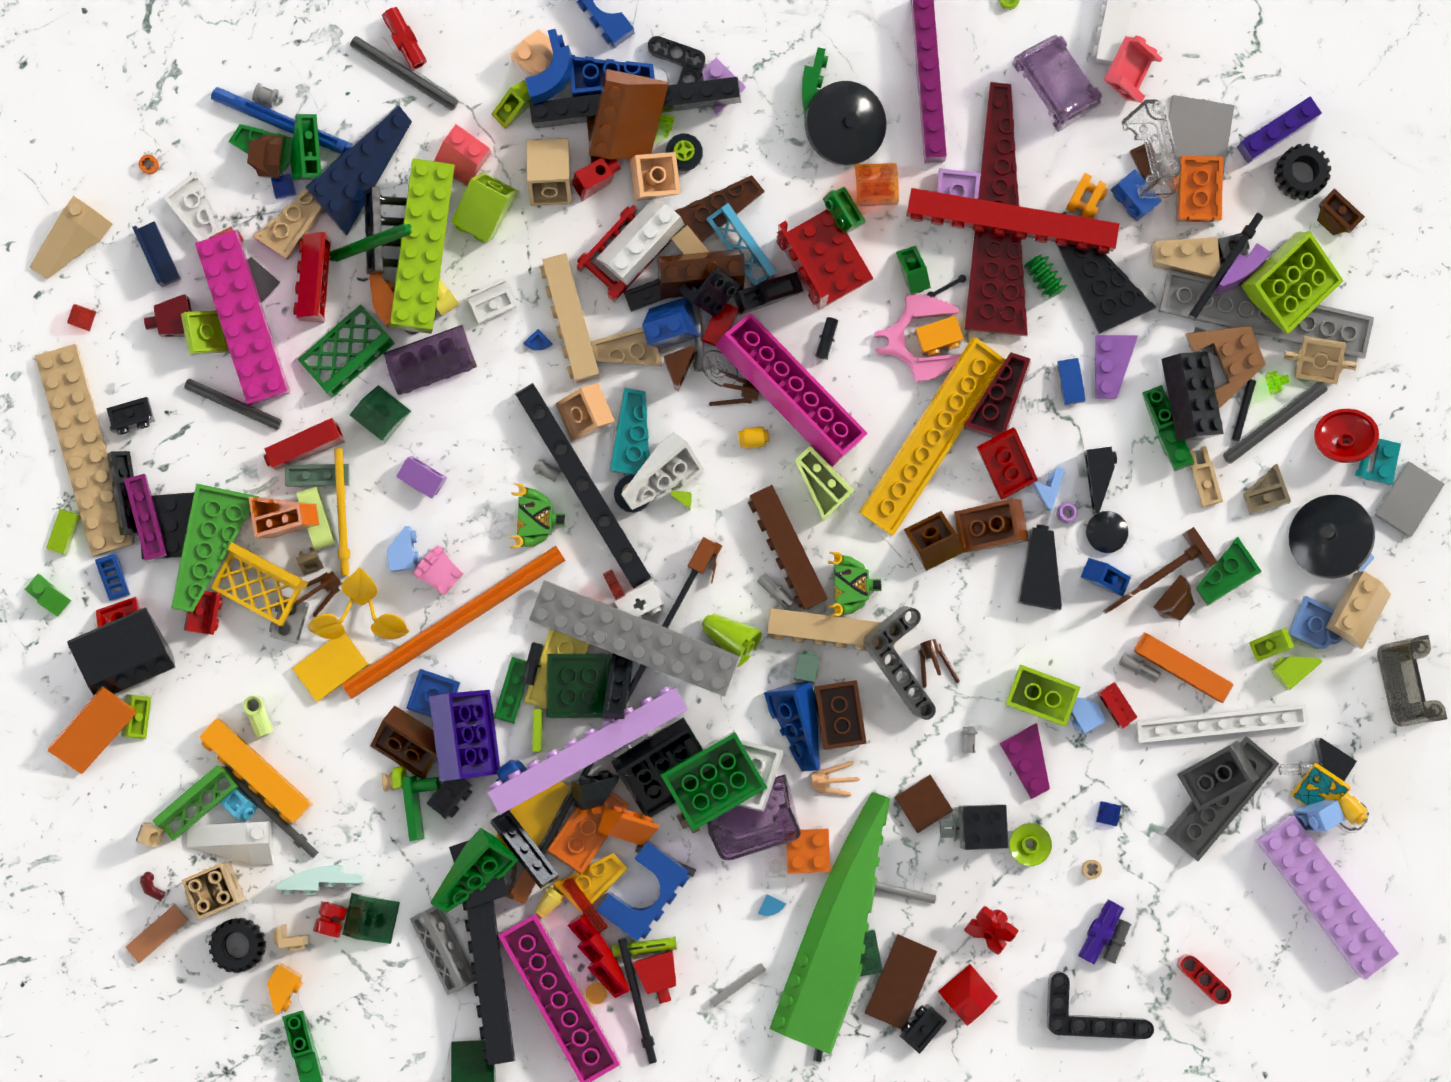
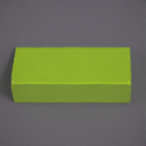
(63, 531)
(138, 724)

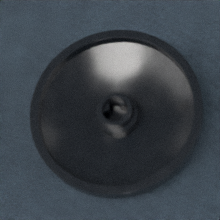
(845, 123)
(1331, 536)

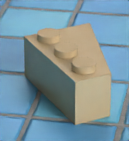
(1188, 256)

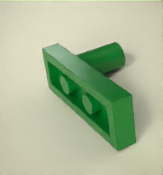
(411, 790)

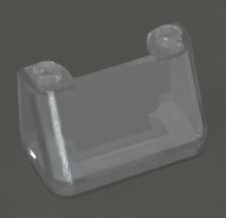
(1152, 125)

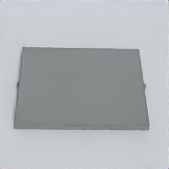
(1200, 126)

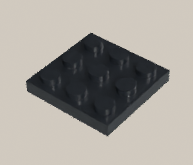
(173, 518)

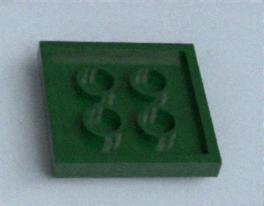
(576, 685)

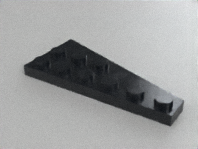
(1104, 288)

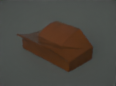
(266, 155)
(1338, 214)
(1176, 600)

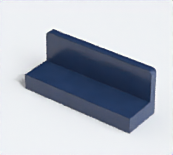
(157, 254)

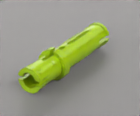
(670, 944)

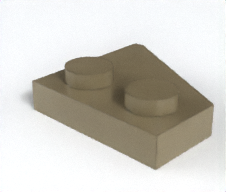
(1267, 492)

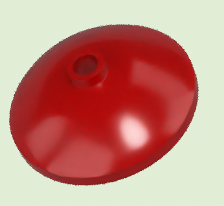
(1346, 427)

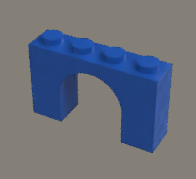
(637, 920)

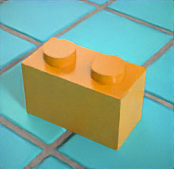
(939, 336)

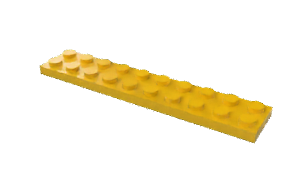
(932, 437)

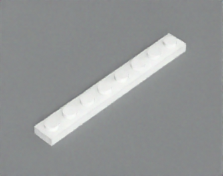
(1222, 723)

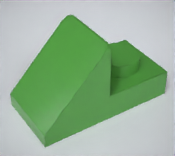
(47, 595)

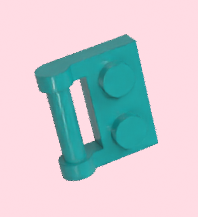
(1384, 463)

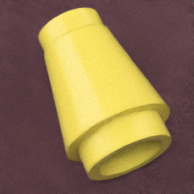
(550, 900)

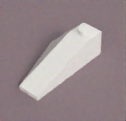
(666, 468)

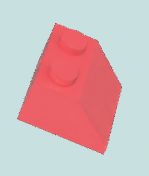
(464, 152)

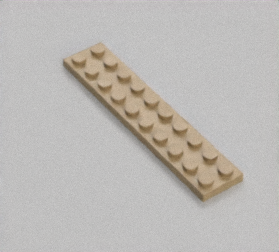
(82, 447)

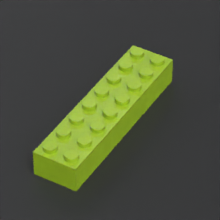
(423, 249)

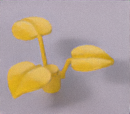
(361, 590)

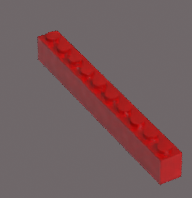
(1012, 220)

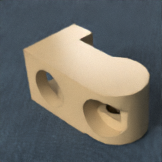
(150, 834)

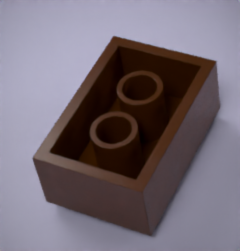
(840, 715)

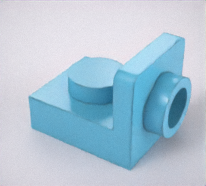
(239, 805)

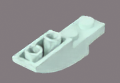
(312, 879)

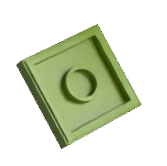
(203, 332)

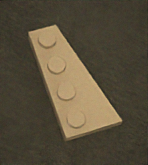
(287, 229)

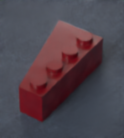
(1000, 399)

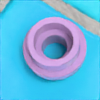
(1073, 509)

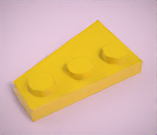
(596, 878)

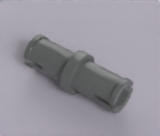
(1117, 941)

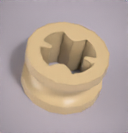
(387, 782)
(1098, 868)

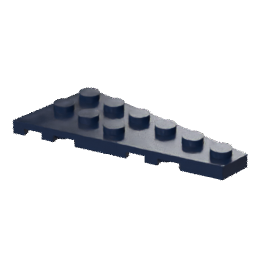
(343, 183)

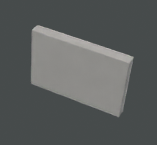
(1409, 499)

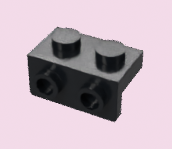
(130, 415)
(449, 796)
(922, 1028)

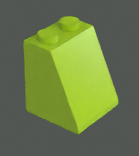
(484, 206)

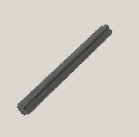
(404, 73)
(1275, 422)

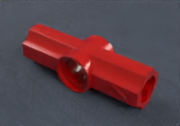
(404, 38)

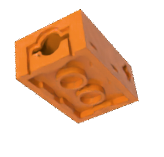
(1200, 189)

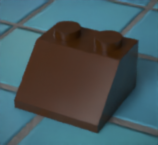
(934, 540)

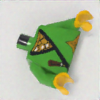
(534, 517)
(850, 584)

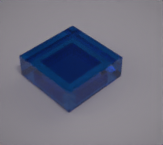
(283, 187)
(1108, 813)

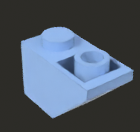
(401, 551)
(1086, 715)
(1320, 815)

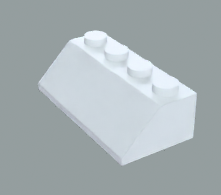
(641, 240)

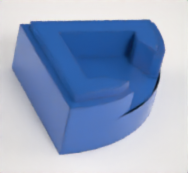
(538, 341)

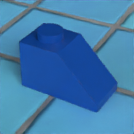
(1105, 576)

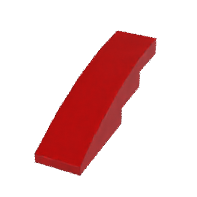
(603, 962)

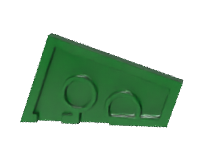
(245, 134)
(1229, 573)

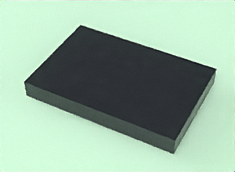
(495, 889)

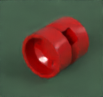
(330, 919)

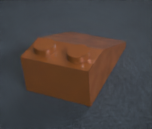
(991, 525)

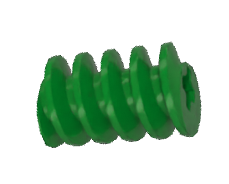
(1044, 276)

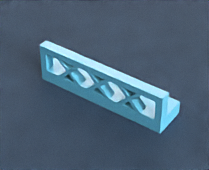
(747, 239)

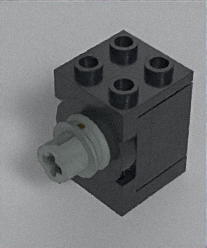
(978, 827)

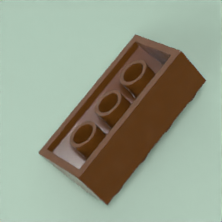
(695, 268)

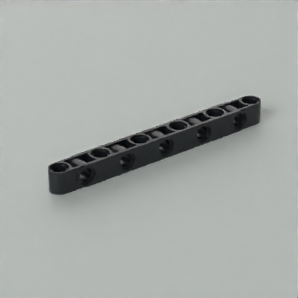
(591, 497)

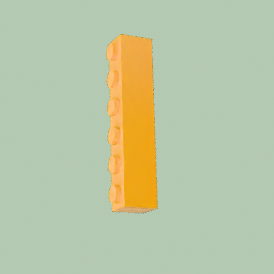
(255, 770)

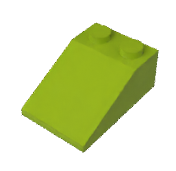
(1042, 695)

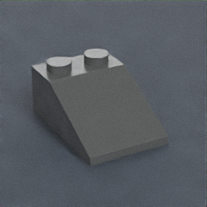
(1218, 776)

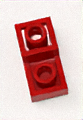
(720, 325)

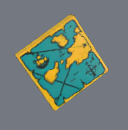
(1319, 785)

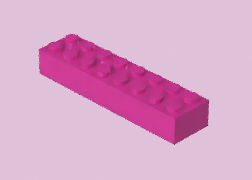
(242, 317)
(791, 389)
(559, 999)

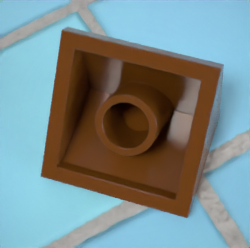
(679, 364)

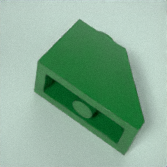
(913, 270)

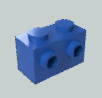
(1127, 194)

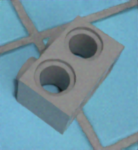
(295, 622)

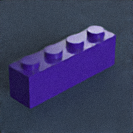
(1279, 130)

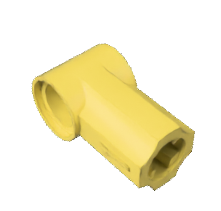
(445, 299)

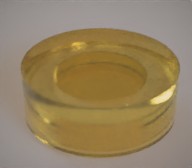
(596, 993)

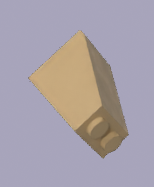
(548, 171)

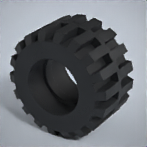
(1309, 156)
(221, 954)

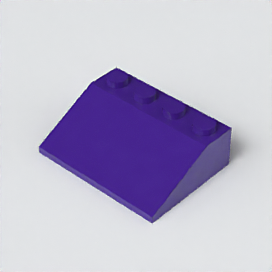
(464, 735)

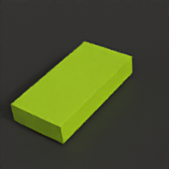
(537, 730)

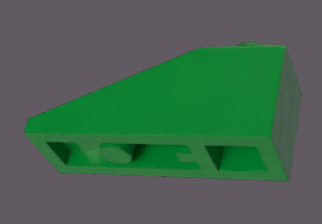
(305, 148)

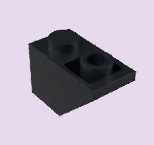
(593, 790)

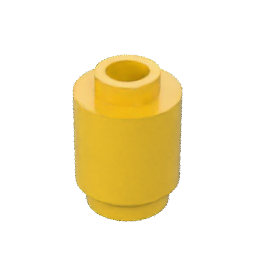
(753, 437)
(1353, 809)

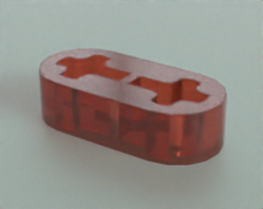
(613, 584)

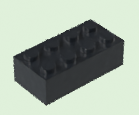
(1192, 396)

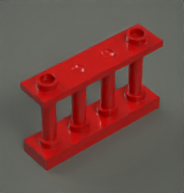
(615, 288)

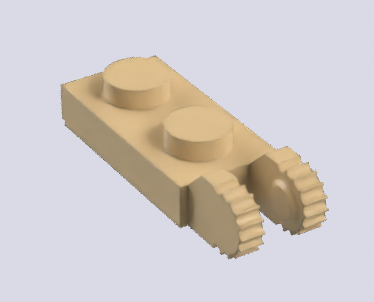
(1205, 480)

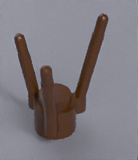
(747, 391)
(329, 582)
(930, 650)

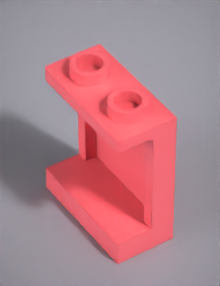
(1131, 67)

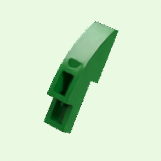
(812, 78)
(1162, 420)
(303, 1047)

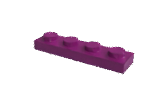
(145, 517)

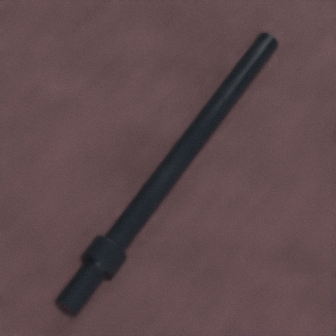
(1247, 233)
(646, 1040)

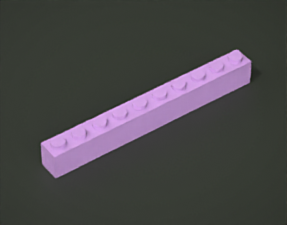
(587, 750)

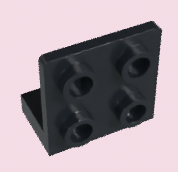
(713, 293)

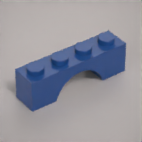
(613, 25)

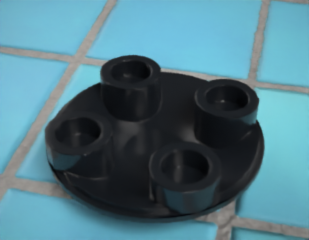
(1107, 532)

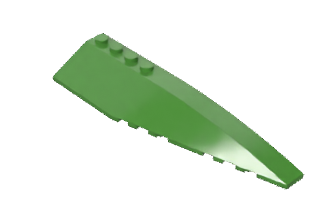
(832, 945)

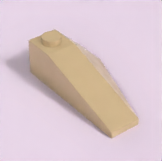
(70, 236)

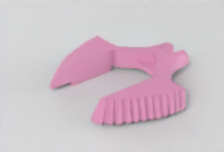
(915, 308)

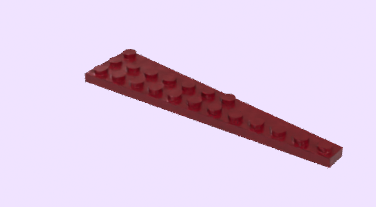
(996, 269)

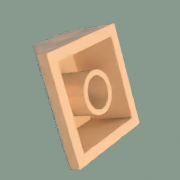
(533, 53)
(654, 176)
(585, 411)

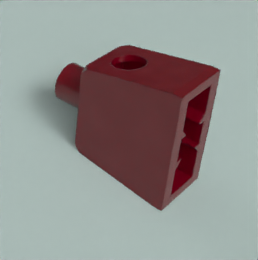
(168, 317)

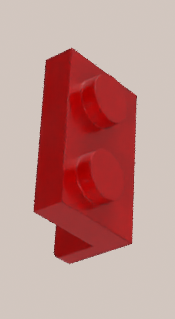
(204, 616)

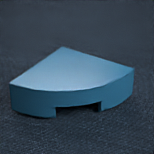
(771, 906)

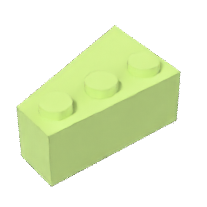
(824, 482)

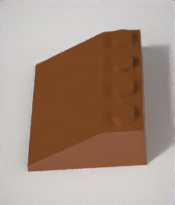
(627, 115)

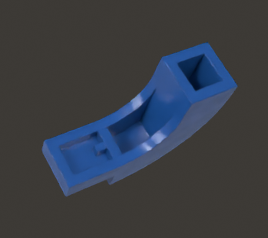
(555, 77)

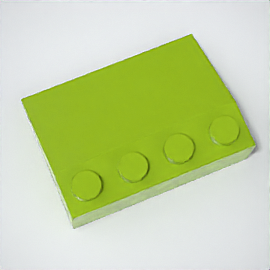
(1293, 281)

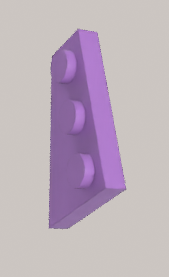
(1111, 363)

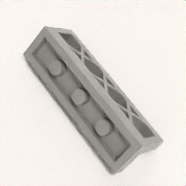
(446, 947)

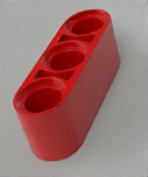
(1213, 984)

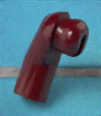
(148, 887)

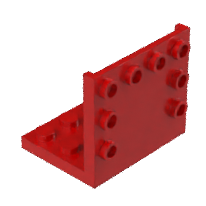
(823, 258)

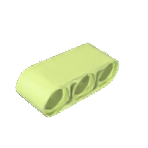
(322, 534)

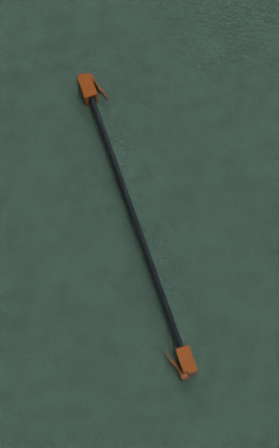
(698, 564)

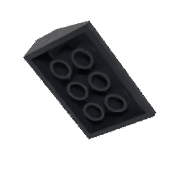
(122, 653)
(643, 764)

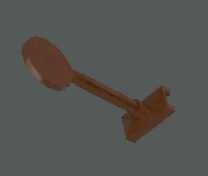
(1197, 549)

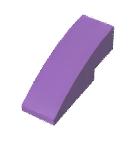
(1242, 269)

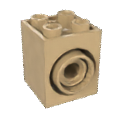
(213, 890)

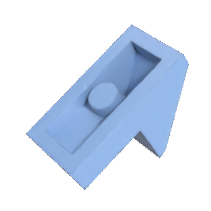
(1048, 493)

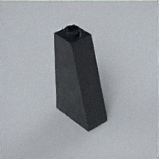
(1040, 572)

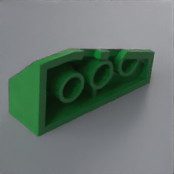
(476, 865)

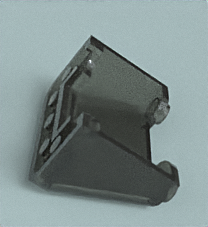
(1404, 683)

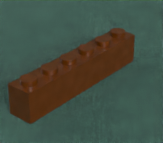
(788, 548)

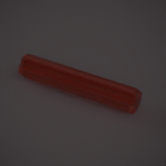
(585, 905)

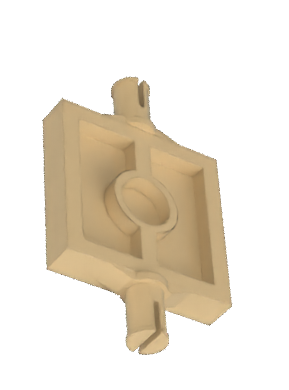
(1320, 360)

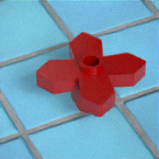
(993, 928)

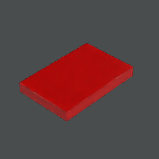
(1007, 463)

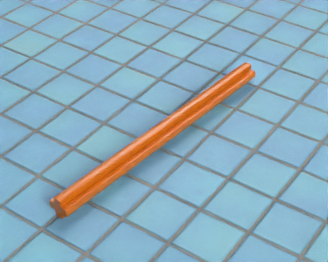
(453, 622)

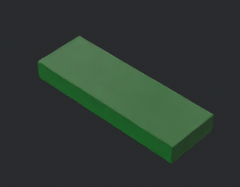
(511, 692)

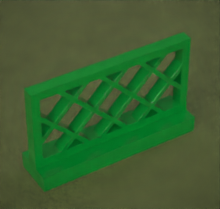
(355, 365)

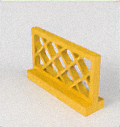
(262, 566)

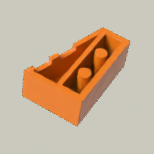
(280, 517)

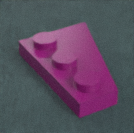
(1027, 760)

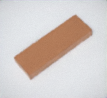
(157, 933)

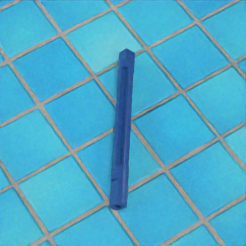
(274, 118)

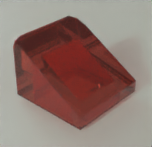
(81, 317)

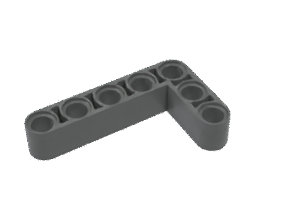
(896, 663)

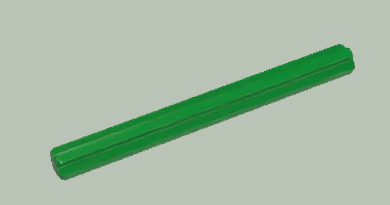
(370, 242)

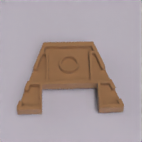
(1236, 353)

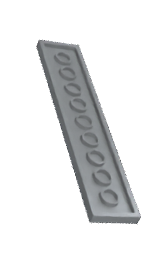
(1237, 310)
(634, 638)

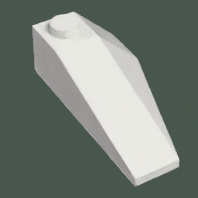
(237, 841)

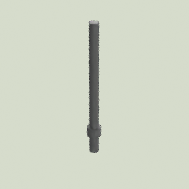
(299, 839)

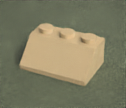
(1359, 609)

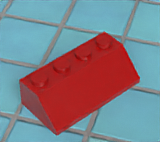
(313, 277)

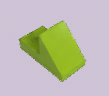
(1271, 644)

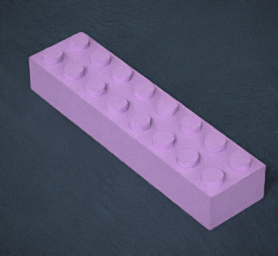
(1327, 897)

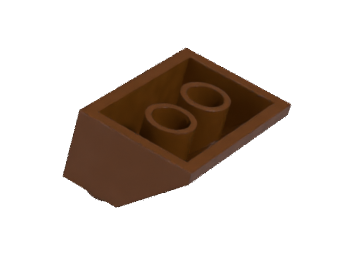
(406, 742)

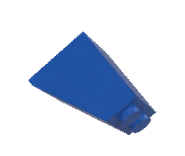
(670, 324)

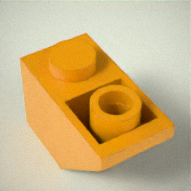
(281, 987)

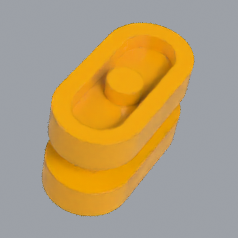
(1098, 192)

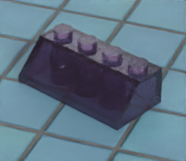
(430, 360)

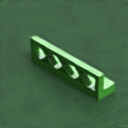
(188, 799)

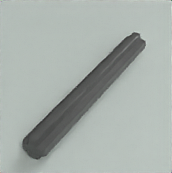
(233, 404)

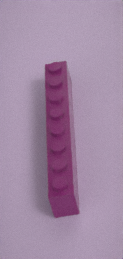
(928, 81)

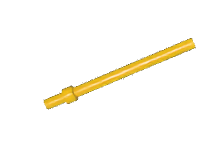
(343, 552)

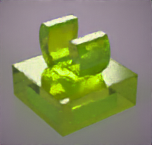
(666, 123)
(1274, 382)

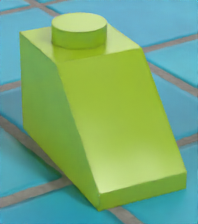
(513, 104)
(1293, 669)

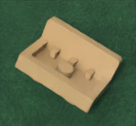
(292, 942)

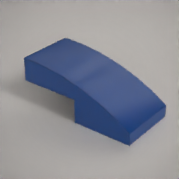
(1071, 381)

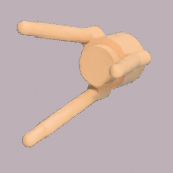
(821, 781)

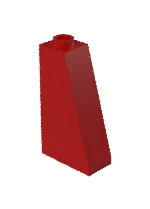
(304, 444)

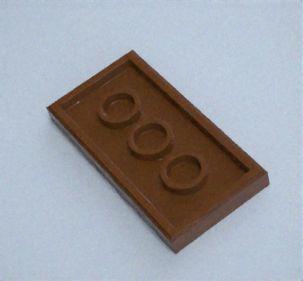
(900, 981)

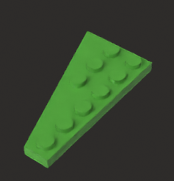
(211, 527)

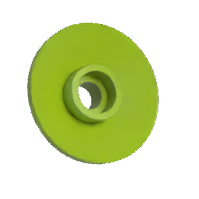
(1040, 850)

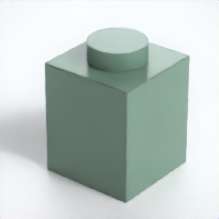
(806, 666)

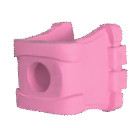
(438, 570)

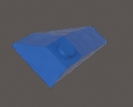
(797, 715)

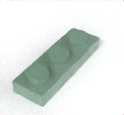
(314, 475)

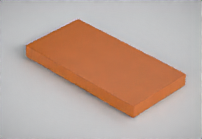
(92, 730)
(580, 837)

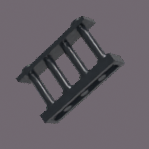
(373, 224)

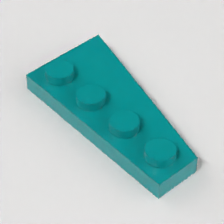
(631, 436)

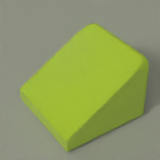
(682, 497)

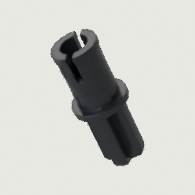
(826, 338)
(532, 663)

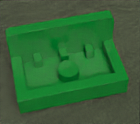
(843, 210)

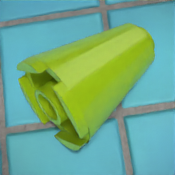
(732, 635)

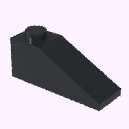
(1099, 472)

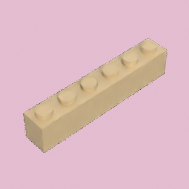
(570, 317)
(821, 628)

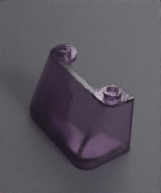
(1058, 81)
(750, 831)

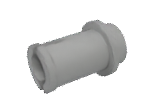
(546, 470)
(968, 744)

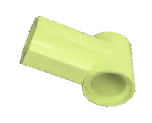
(259, 719)

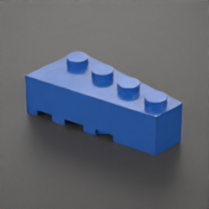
(589, 73)

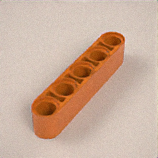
(1183, 667)

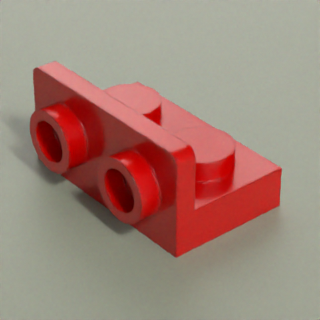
(1117, 705)

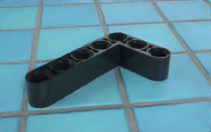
(1089, 1021)

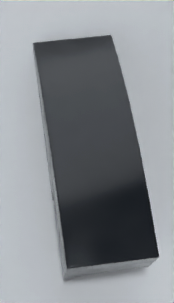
(768, 292)

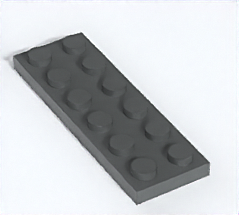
(1199, 830)

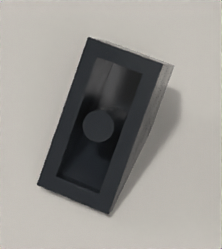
(1334, 759)

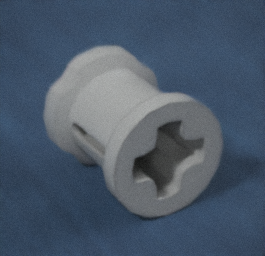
(265, 95)

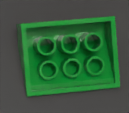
(713, 780)

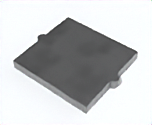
(631, 746)

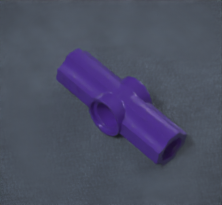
(1100, 931)

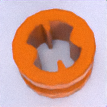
(153, 169)

